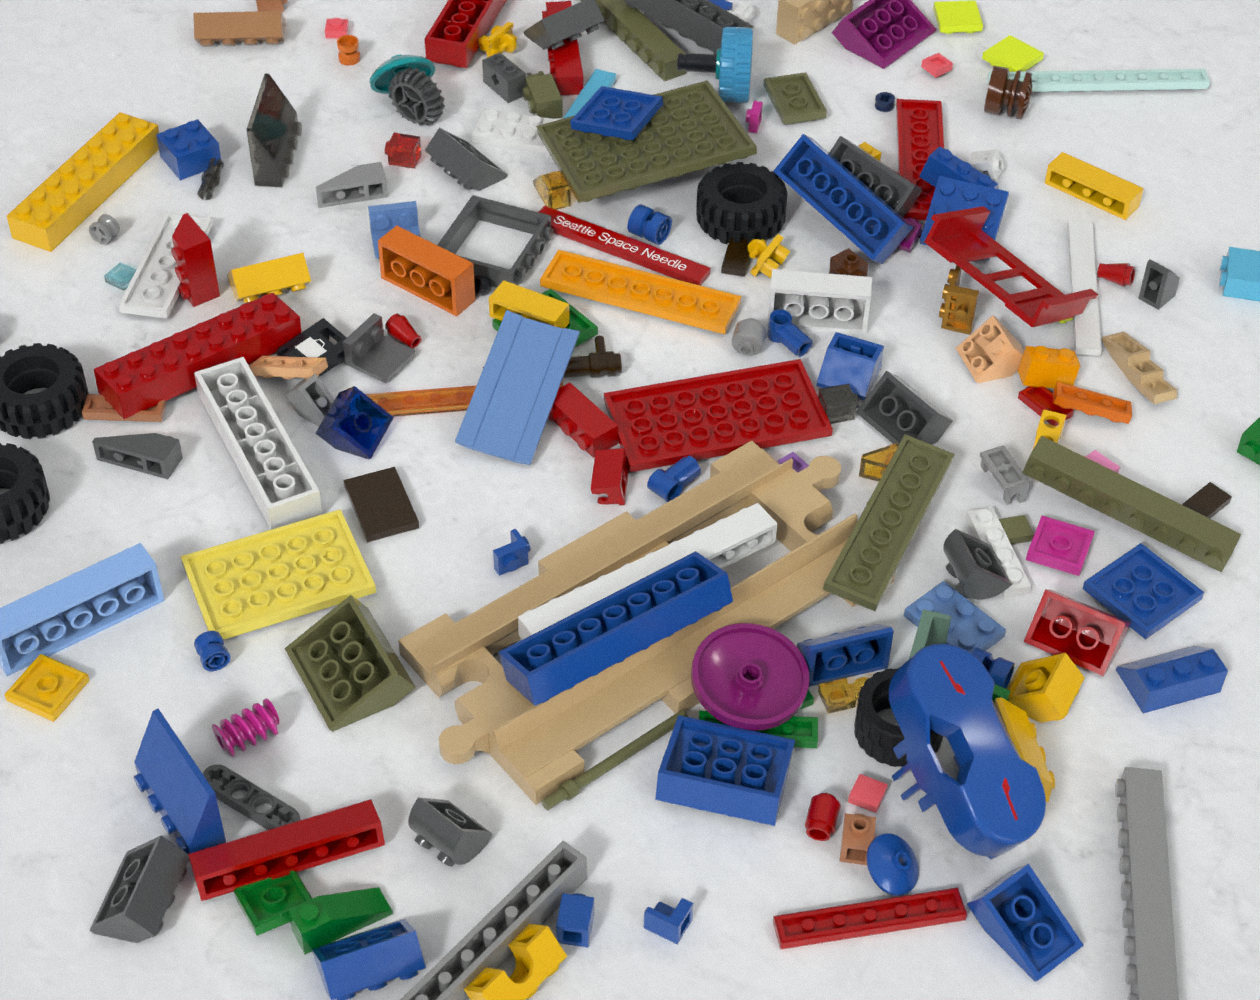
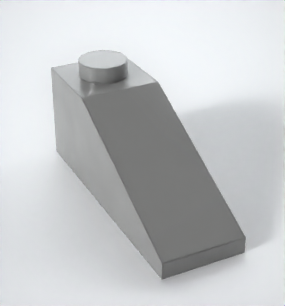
(355, 185)

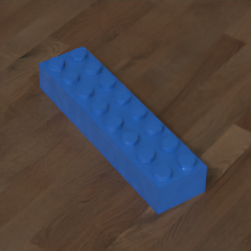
(615, 627)

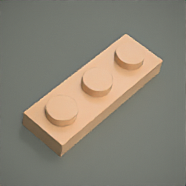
(288, 366)

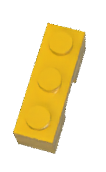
(536, 958)

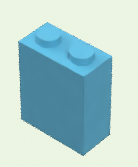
(1241, 274)

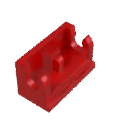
(610, 476)

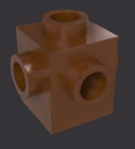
(848, 263)

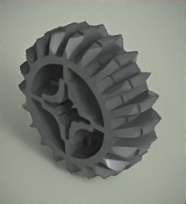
(416, 96)

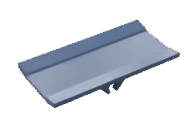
(517, 389)

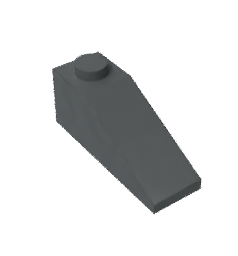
(144, 453)

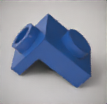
(512, 555)

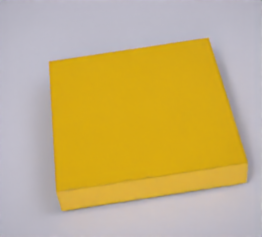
(47, 687)

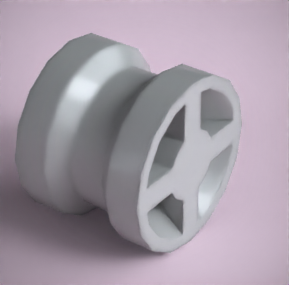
(104, 229)

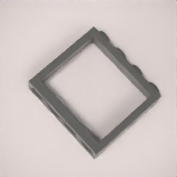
(503, 215)

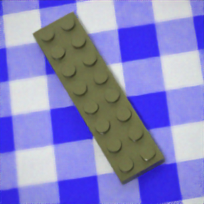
(888, 523)

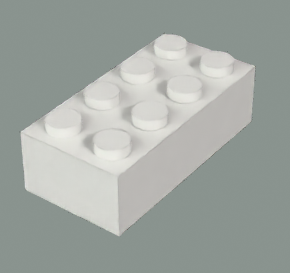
(822, 300)

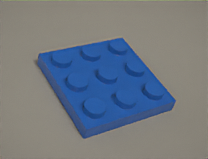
(616, 113)
(960, 195)
(1143, 590)

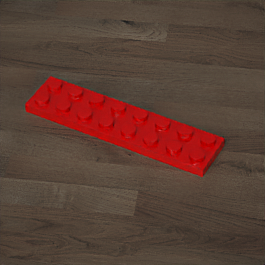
(918, 137)

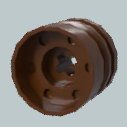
(1008, 92)

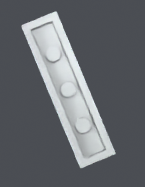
(988, 528)

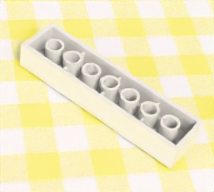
(258, 443)

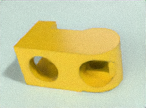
(1049, 431)

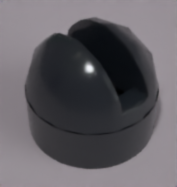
(482, 285)

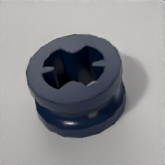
(884, 101)

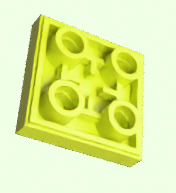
(957, 16)
(1012, 54)

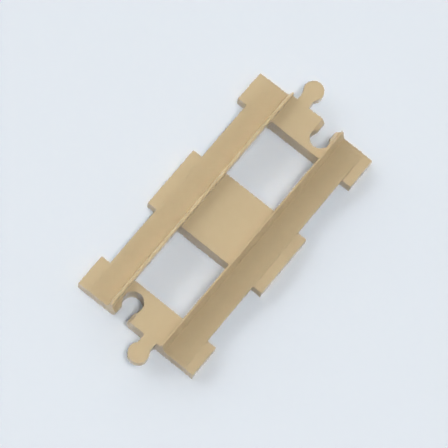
(541, 740)

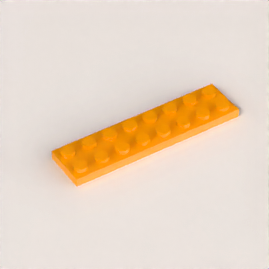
(641, 291)

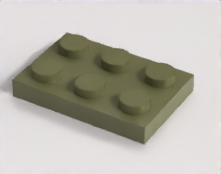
(795, 98)

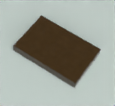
(381, 504)

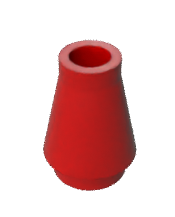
(1118, 273)
(401, 329)

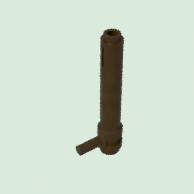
(595, 363)

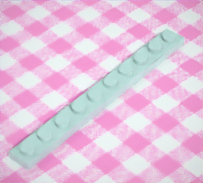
(1116, 80)

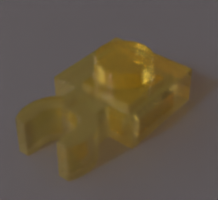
(839, 694)

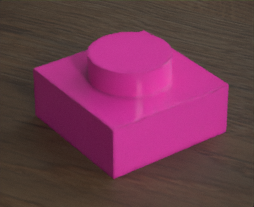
(754, 116)

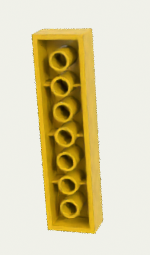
(83, 182)

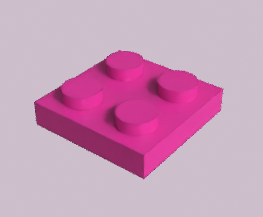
(1060, 545)

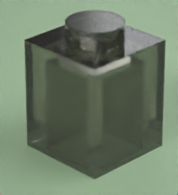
(839, 403)

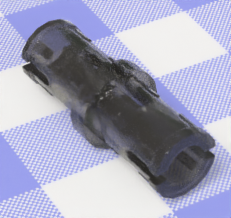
(210, 178)

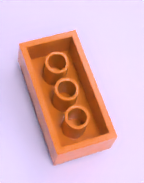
(427, 270)

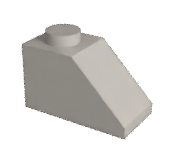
(310, 399)

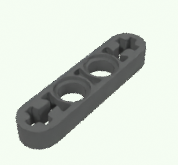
(248, 804)

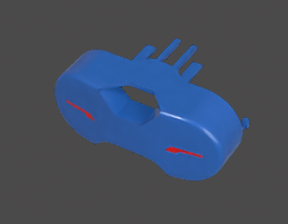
(996, 793)

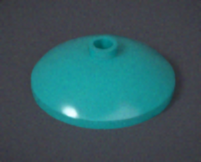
(385, 72)

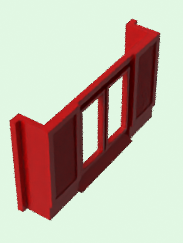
(960, 240)

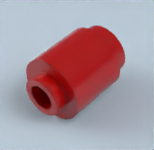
(822, 816)

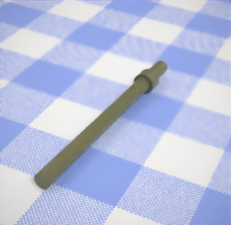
(571, 788)

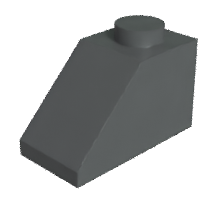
(1158, 285)

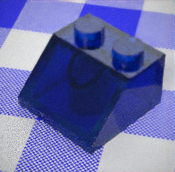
(354, 423)

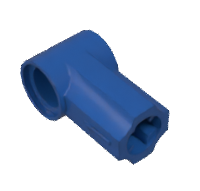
(785, 332)
(670, 483)

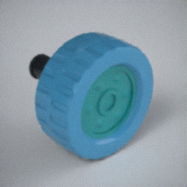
(730, 64)

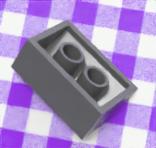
(566, 25)
(463, 161)
(899, 410)
(141, 891)

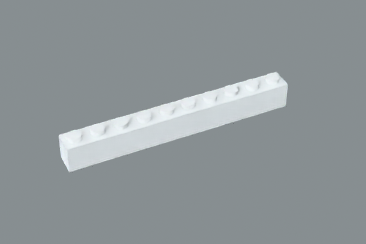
(719, 543)

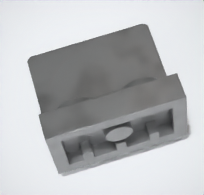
(373, 352)

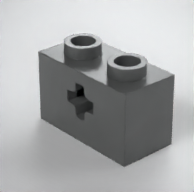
(503, 77)

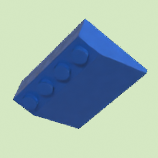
(725, 770)
(177, 788)

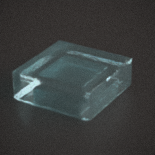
(120, 276)

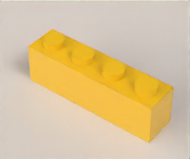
(1094, 185)

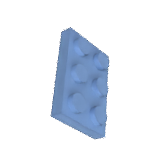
(968, 623)

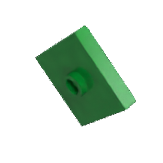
(268, 901)

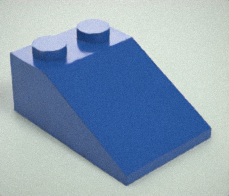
(1026, 922)

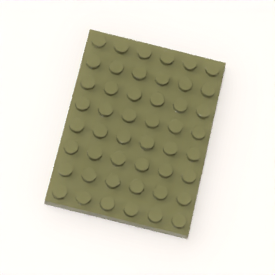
(682, 137)

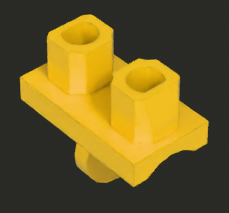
(499, 40)
(760, 251)

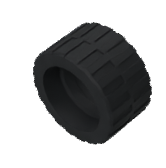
(873, 732)

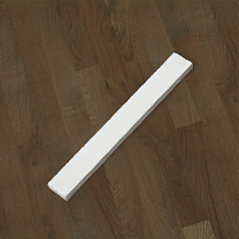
(1083, 277)

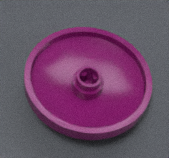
(749, 676)

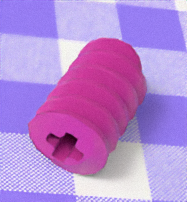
(247, 726)

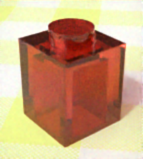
(403, 150)

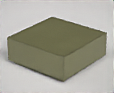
(1017, 529)

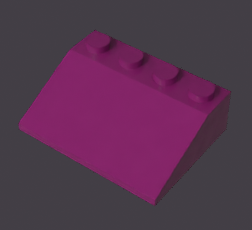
(883, 30)

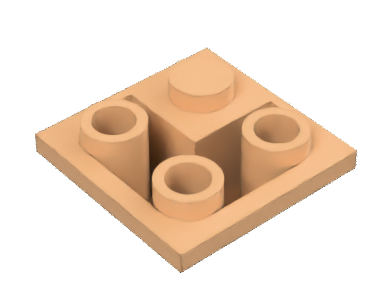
(991, 352)

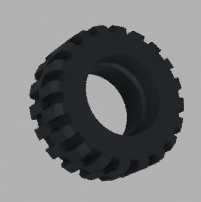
(741, 203)
(46, 410)
(27, 493)

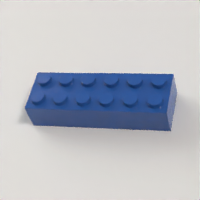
(843, 199)

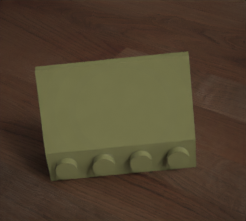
(349, 665)

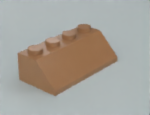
(239, 27)

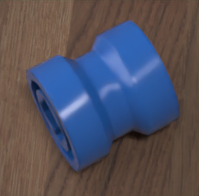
(212, 651)

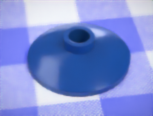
(892, 864)

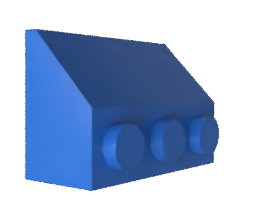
(945, 164)
(847, 653)
(1173, 677)
(369, 959)

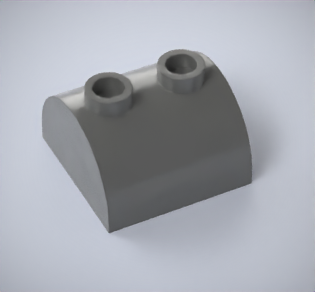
(974, 566)
(448, 830)

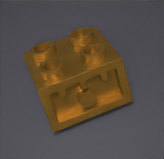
(959, 304)

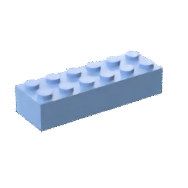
(77, 607)

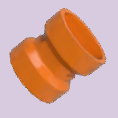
(348, 51)

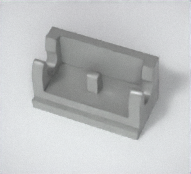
(1006, 473)

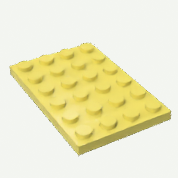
(277, 575)

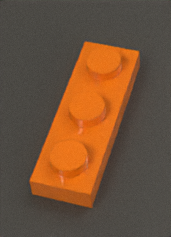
(1092, 403)

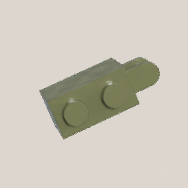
(543, 96)

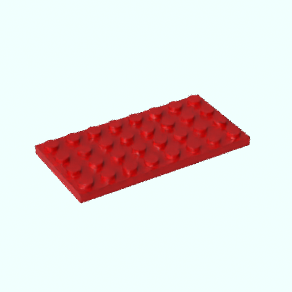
(717, 414)

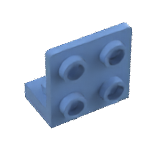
(387, 216)

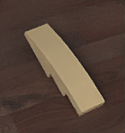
(1138, 368)

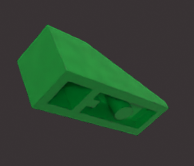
(336, 916)

